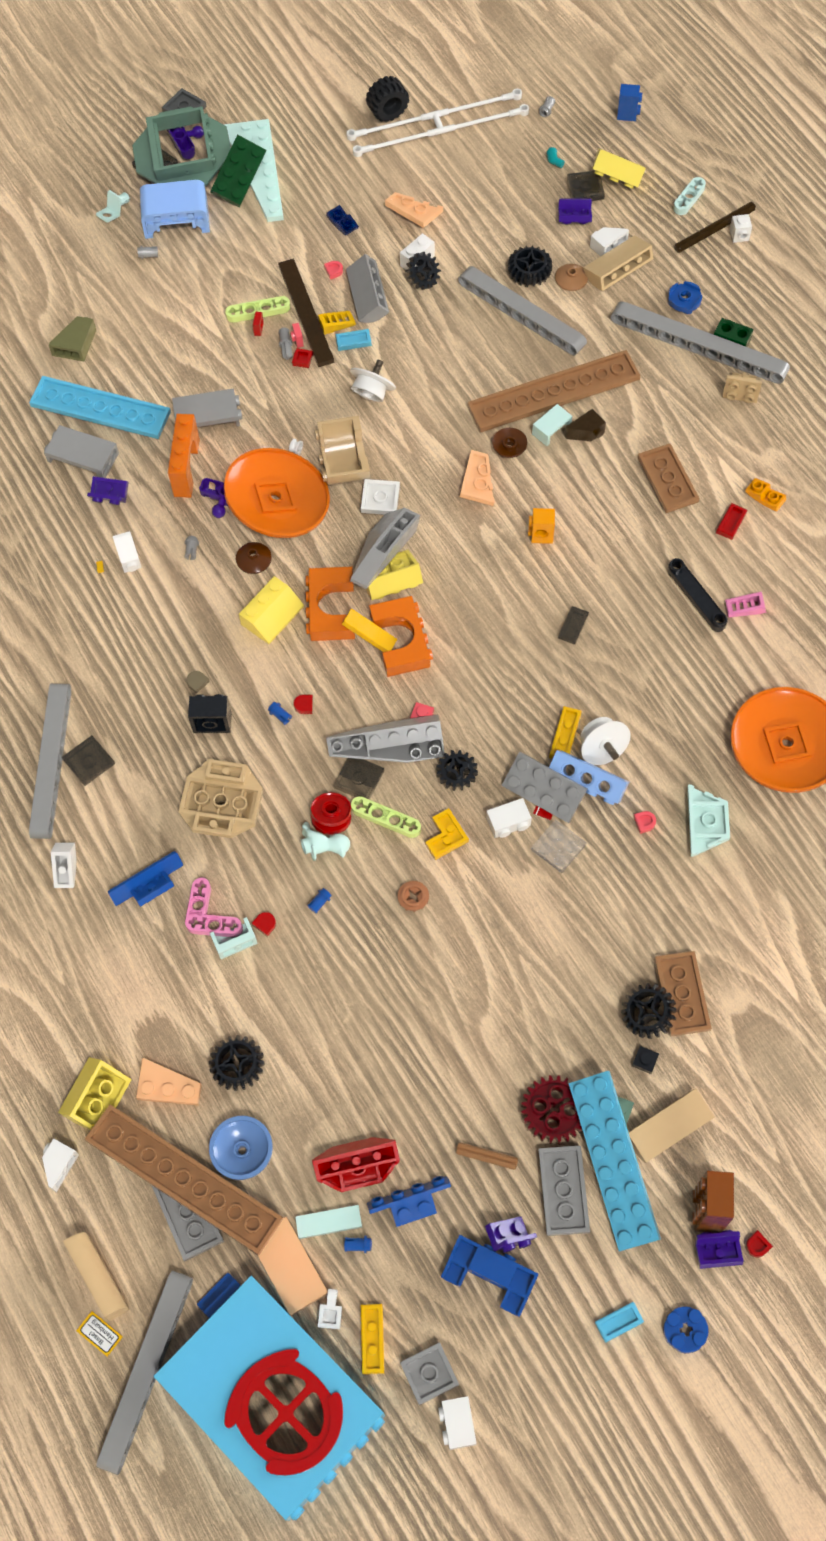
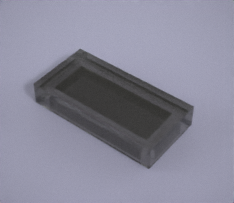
(573, 625)

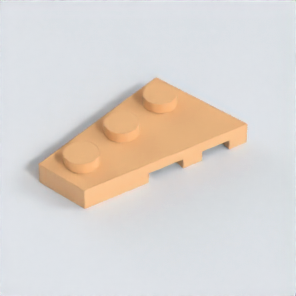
(415, 211)
(477, 479)
(166, 1086)

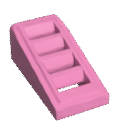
(753, 610)

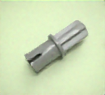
(285, 343)

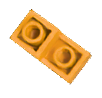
(762, 492)

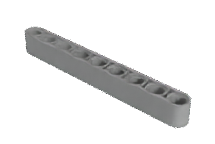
(522, 310)
(50, 761)
(142, 1376)

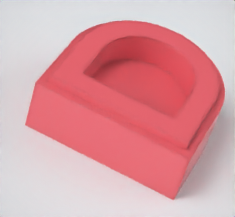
(334, 269)
(645, 821)

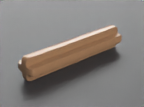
(487, 1156)

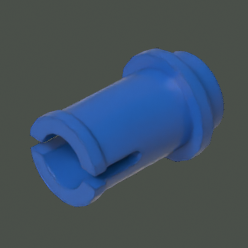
(276, 710)
(319, 900)
(358, 1244)

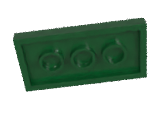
(238, 171)

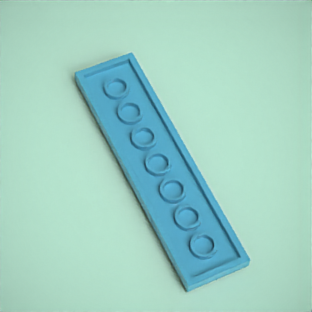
(100, 407)
(614, 1161)

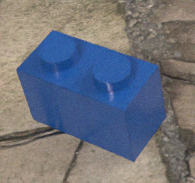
(628, 102)

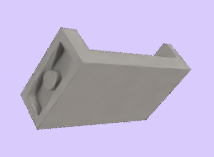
(210, 407)
(82, 450)

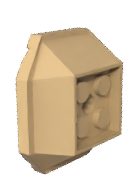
(215, 783)

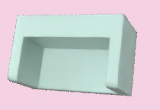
(550, 423)
(230, 945)

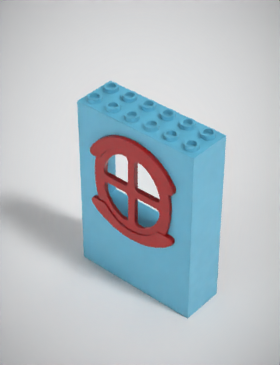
(232, 1360)

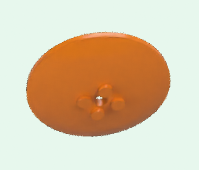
(281, 473)
(775, 717)

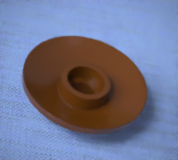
(512, 437)
(256, 563)

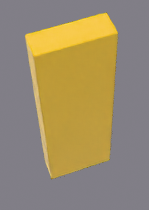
(369, 631)
(566, 730)
(372, 1339)

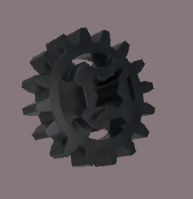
(424, 269)
(450, 775)

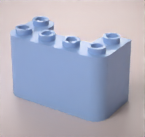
(174, 204)

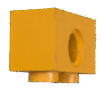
(542, 525)

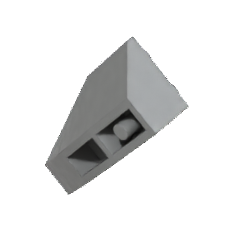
(383, 544)
(392, 741)

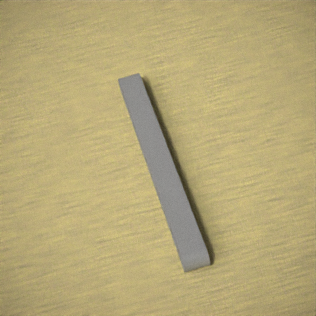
(700, 342)

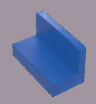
(218, 1295)

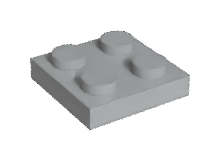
(429, 1373)

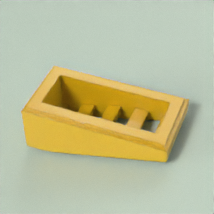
(327, 324)

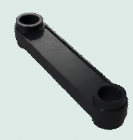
(697, 595)

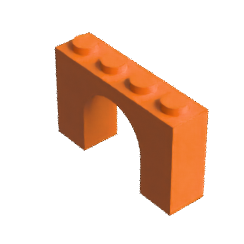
(184, 442)
(320, 583)
(403, 613)

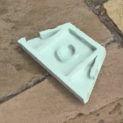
(707, 820)

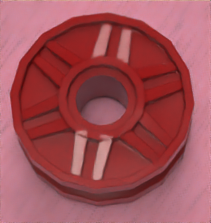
(331, 813)

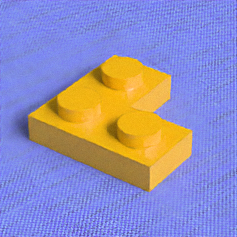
(450, 835)

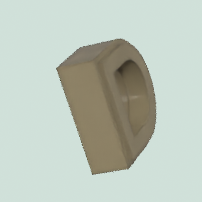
(197, 680)

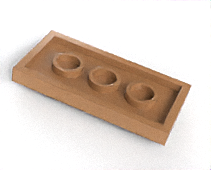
(668, 478)
(681, 978)

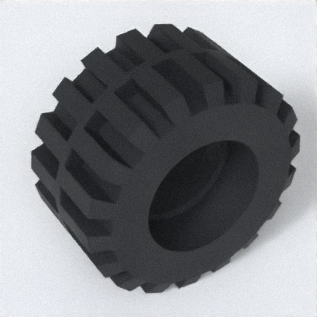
(387, 98)

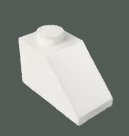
(607, 239)
(127, 552)
(64, 865)
(57, 1162)

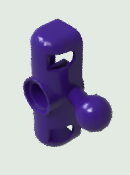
(183, 142)
(218, 494)

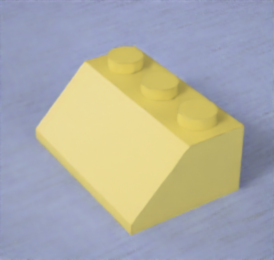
(618, 168)
(398, 575)
(270, 610)
(93, 1093)

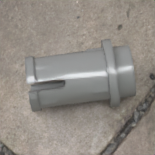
(545, 109)
(144, 252)
(191, 547)

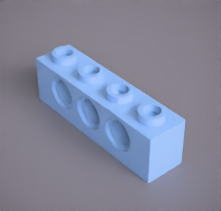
(617, 785)

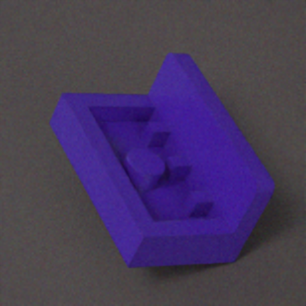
(575, 210)
(108, 489)
(718, 1249)

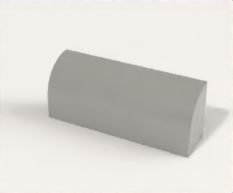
(367, 290)

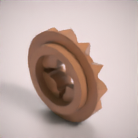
(416, 888)

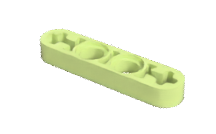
(257, 306)
(387, 814)

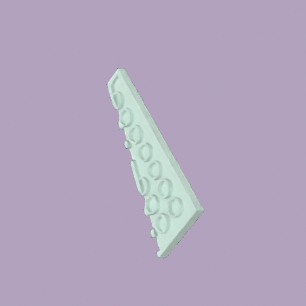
(265, 180)

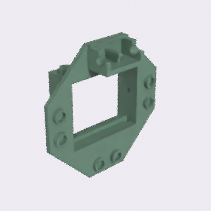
(149, 154)

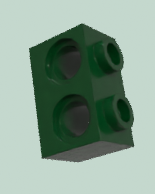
(734, 332)

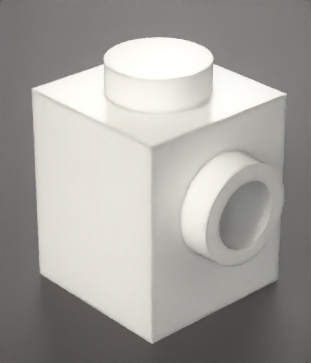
(740, 228)

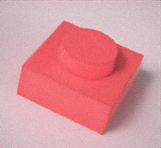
(296, 335)
(422, 710)

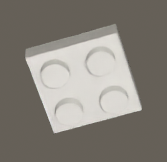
(380, 496)

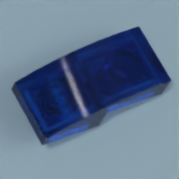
(342, 221)

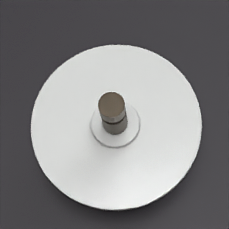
(371, 384)
(603, 740)

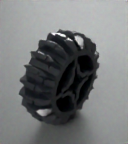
(529, 266)
(644, 1017)
(244, 1061)

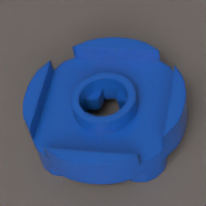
(681, 304)
(678, 1340)

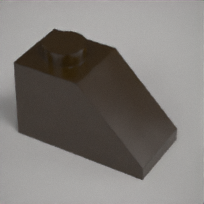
(586, 427)

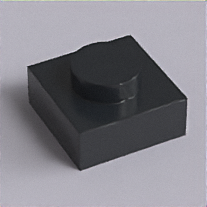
(645, 1060)

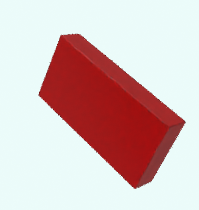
(731, 521)

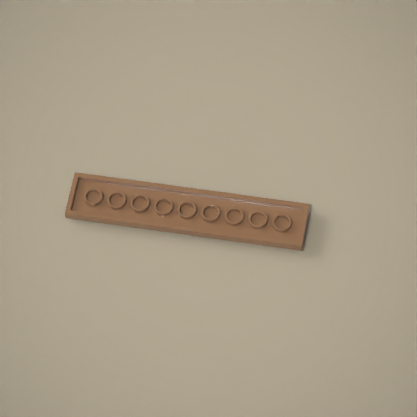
(553, 389)
(184, 1179)

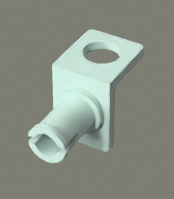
(114, 205)

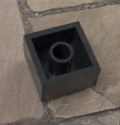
(210, 714)

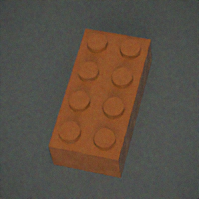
(713, 1202)

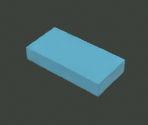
(353, 339)
(619, 1322)

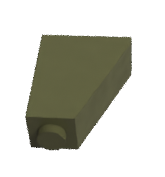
(74, 339)

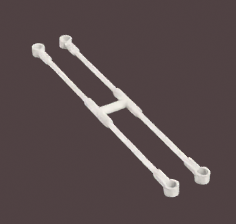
(516, 95)

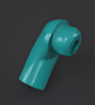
(553, 159)

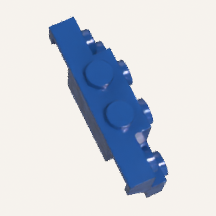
(493, 1268)

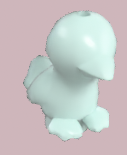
(318, 843)

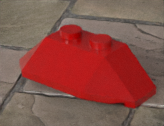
(356, 1163)

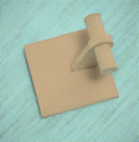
(742, 387)

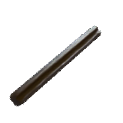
(713, 228)

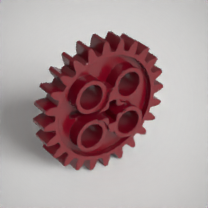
(542, 1094)

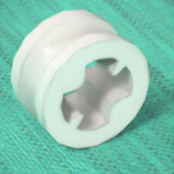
(296, 447)

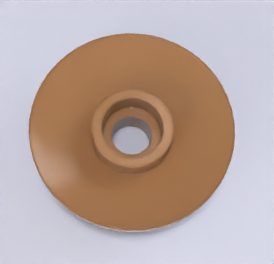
(571, 277)

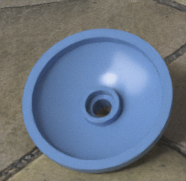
(237, 1134)

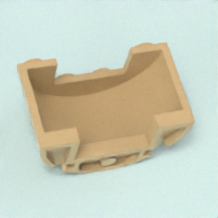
(342, 450)

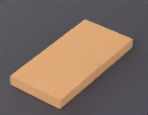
(291, 1269)

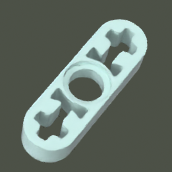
(689, 202)

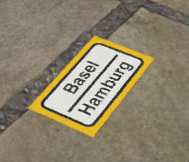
(99, 1333)

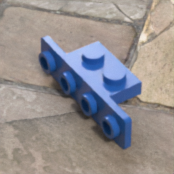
(148, 882)
(410, 1203)

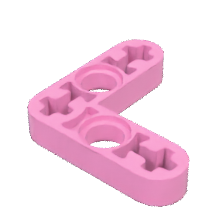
(201, 914)

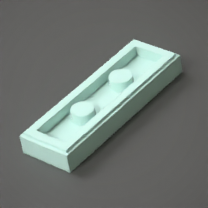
(328, 1222)

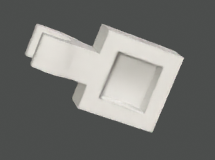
(330, 1314)

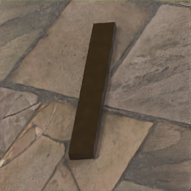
(306, 313)

